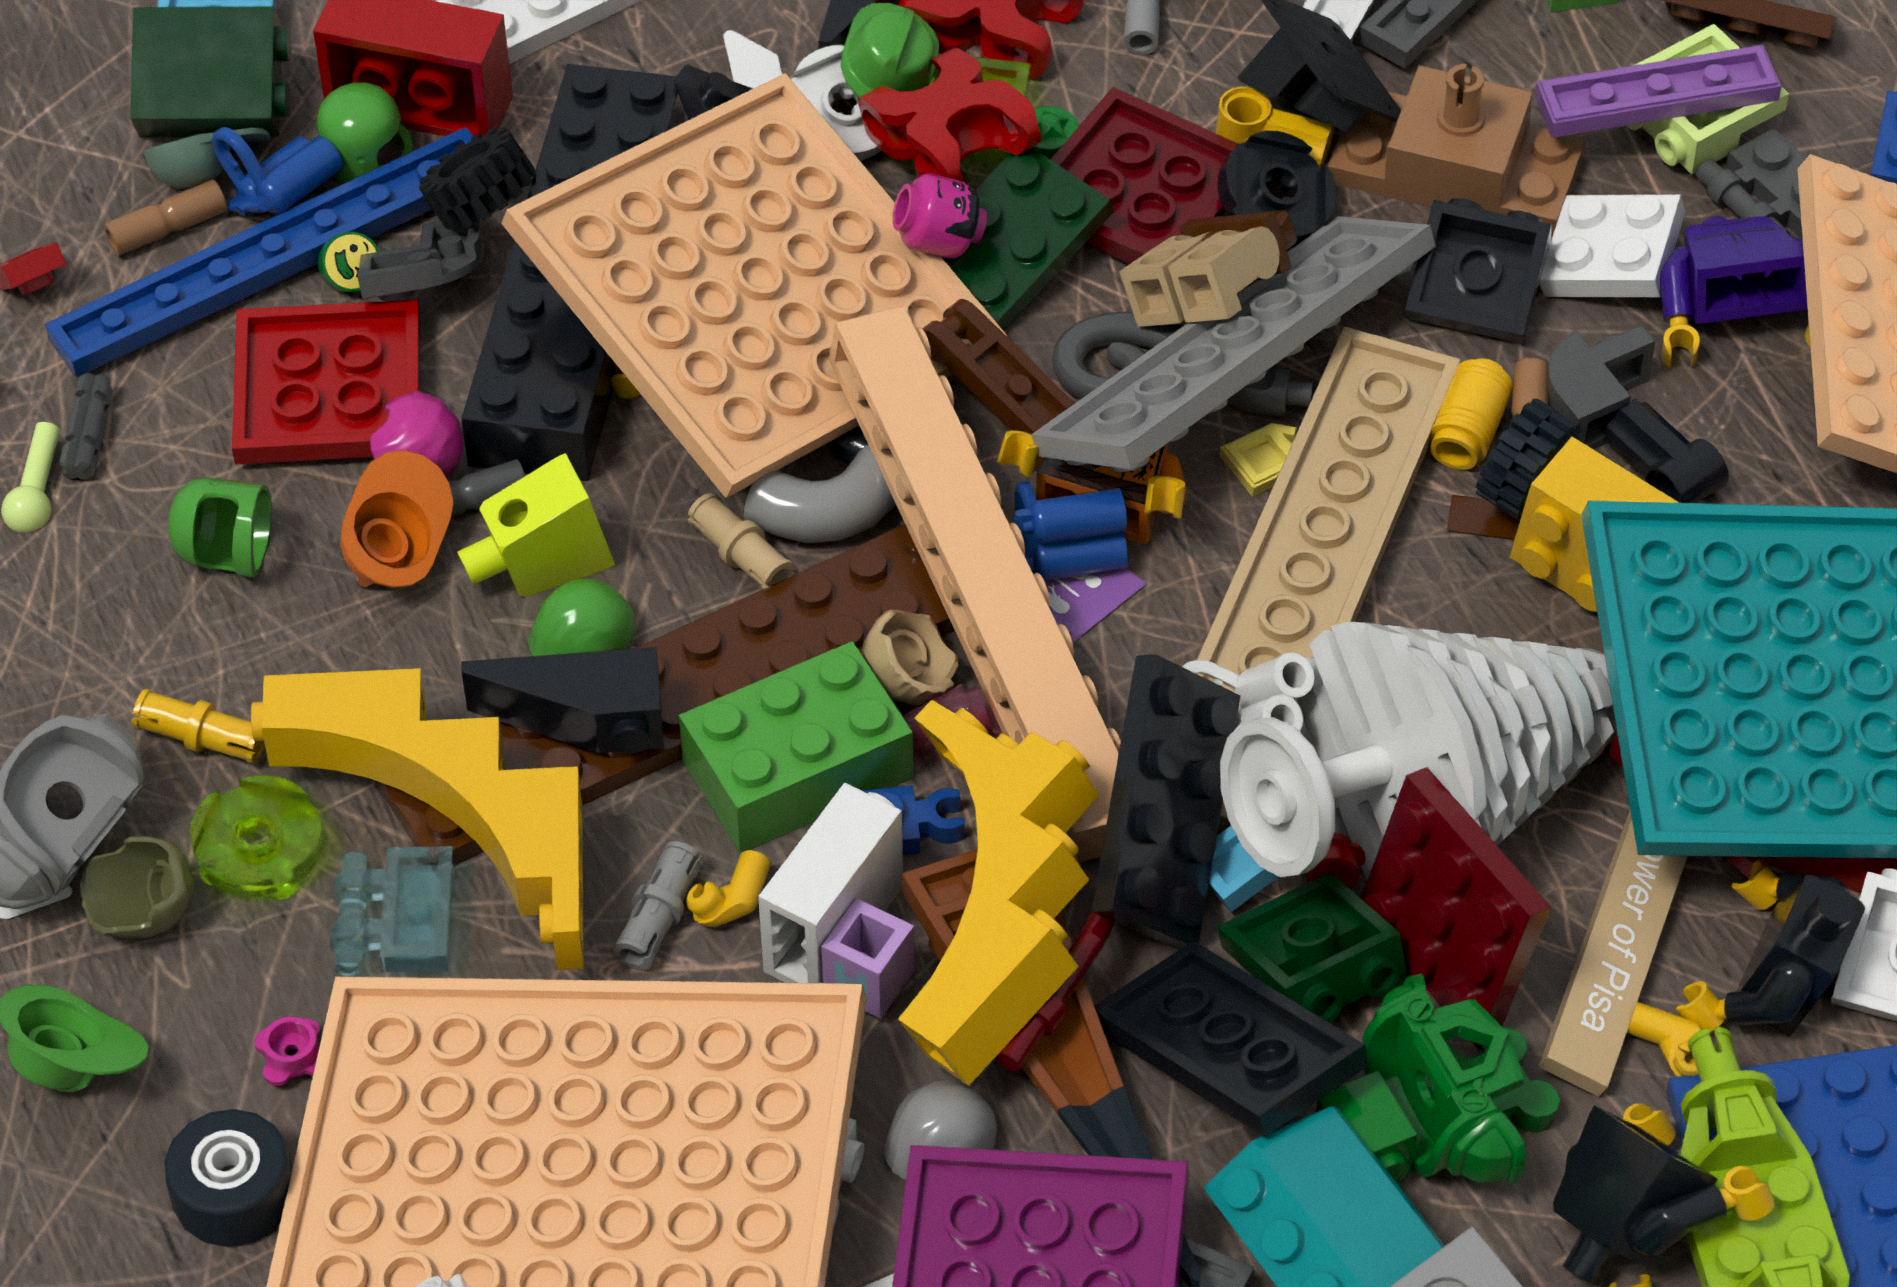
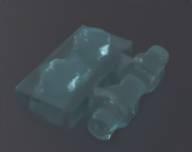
(415, 910)

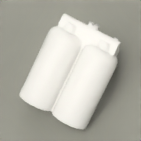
(1265, 688)

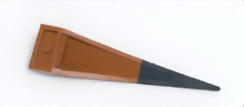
(1069, 1066)

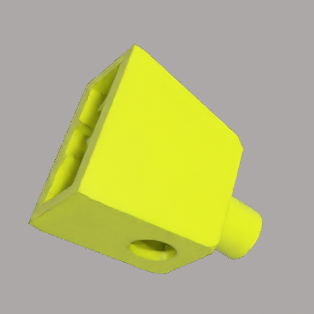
(539, 532)

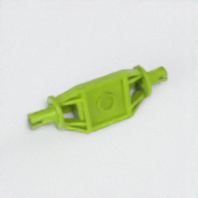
(1797, 1238)

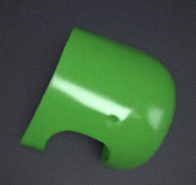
(358, 123)
(221, 524)

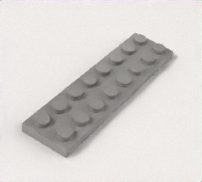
(1214, 359)

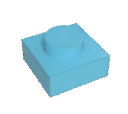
(1235, 873)

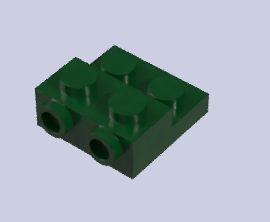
(1317, 946)

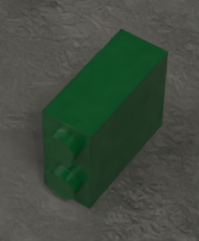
(208, 70)

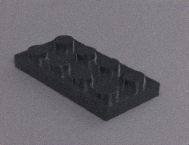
(1165, 802)
(1230, 1038)

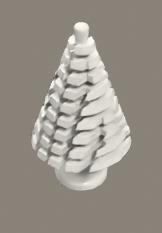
(1482, 714)

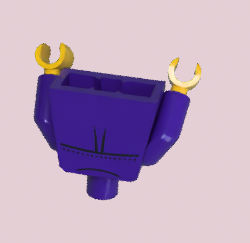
(1730, 274)

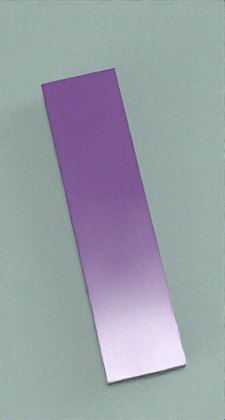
(1657, 91)

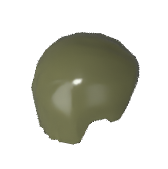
(137, 888)

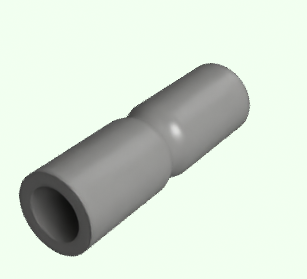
(1141, 26)

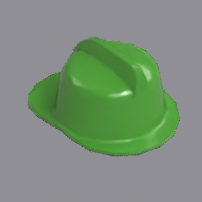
(888, 49)
(65, 1040)

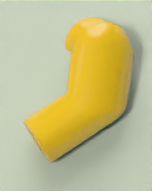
(721, 905)
(1669, 1032)

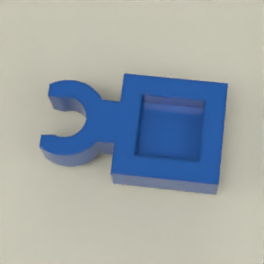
(924, 817)

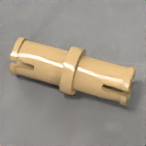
(739, 541)

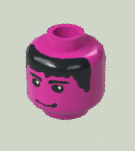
(939, 216)

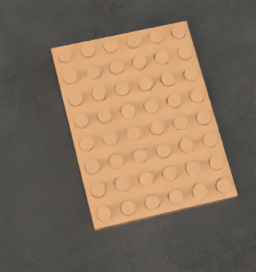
(572, 1134)

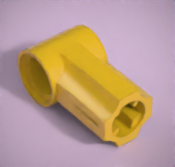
(1249, 111)

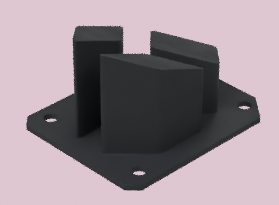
(1317, 69)

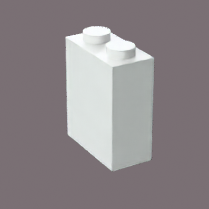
(842, 857)

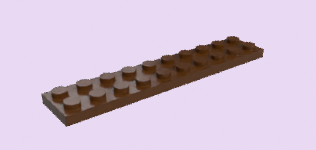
(716, 657)

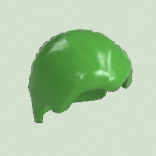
(582, 618)

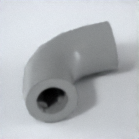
(824, 508)

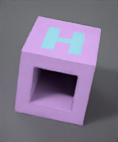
(870, 951)

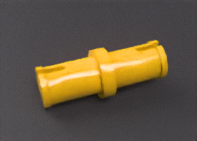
(196, 726)

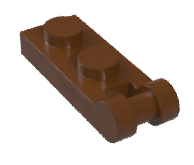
(995, 368)

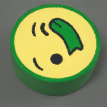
(341, 259)

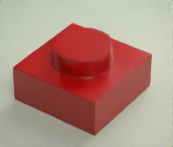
(31, 269)

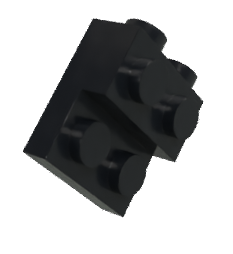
(1480, 271)

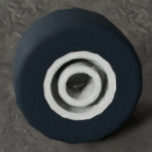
(228, 1177)

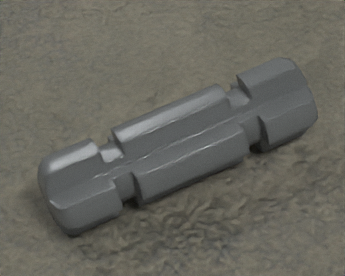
(86, 426)

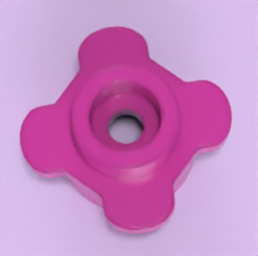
(287, 1035)

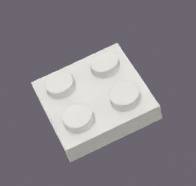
(1612, 245)

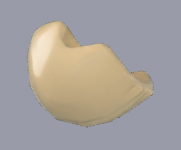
(909, 657)

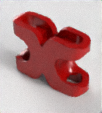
(997, 26)
(949, 118)

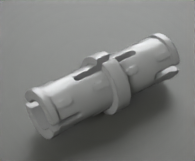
(658, 905)

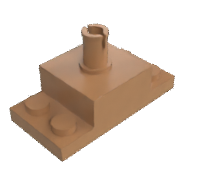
(1462, 143)

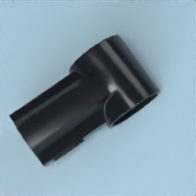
(1664, 455)

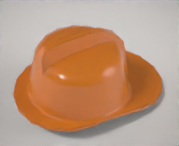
(396, 520)

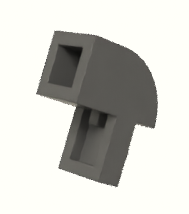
(1594, 380)

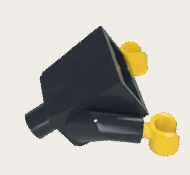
(1793, 957)
(1640, 1194)

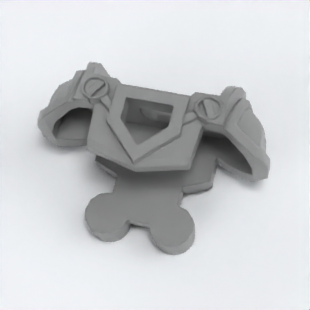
(37, 847)

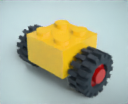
(1545, 482)

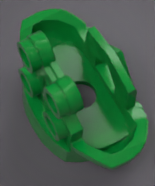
(1456, 1101)

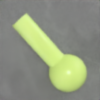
(28, 506)

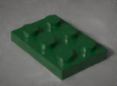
(1032, 230)

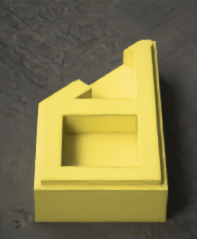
(1259, 456)

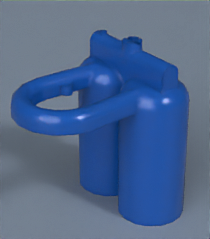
(279, 179)
(1072, 532)

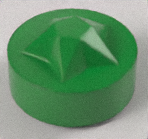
(1055, 128)

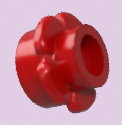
(1342, 861)

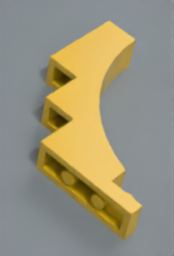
(379, 730)

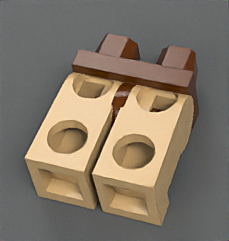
(1206, 266)

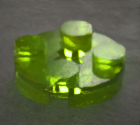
(263, 868)

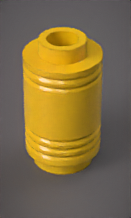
(1470, 413)

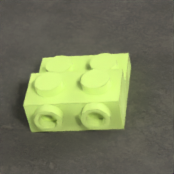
(1709, 134)

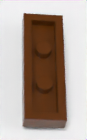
(1801, 25)

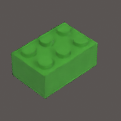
(791, 741)

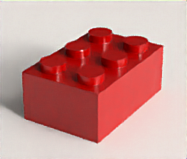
(431, 56)

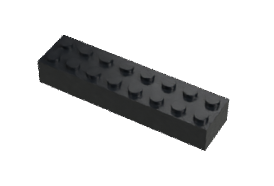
(540, 370)

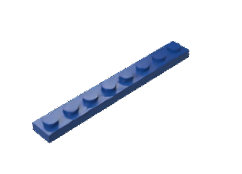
(244, 262)

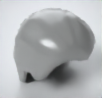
(940, 1116)

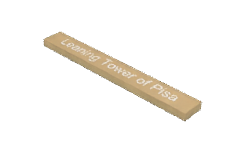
(1611, 965)

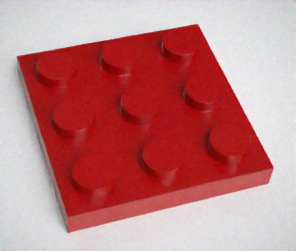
(320, 377)

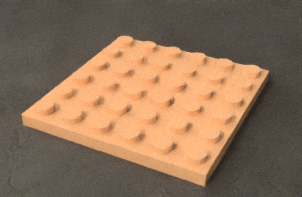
(722, 273)

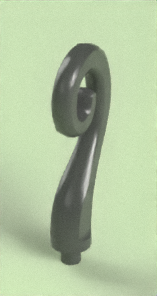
(1120, 331)

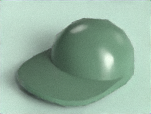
(192, 159)

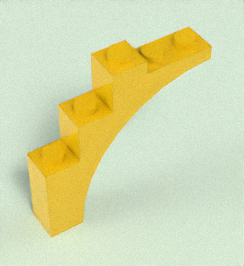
(1025, 873)

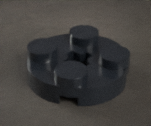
(1286, 160)

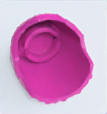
(421, 426)

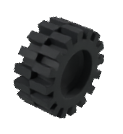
(477, 179)

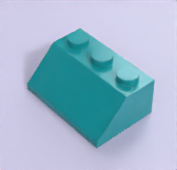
(1321, 1207)

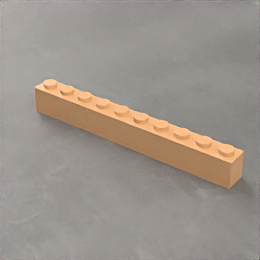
(972, 550)

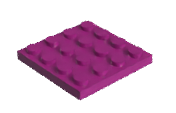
(1039, 1220)

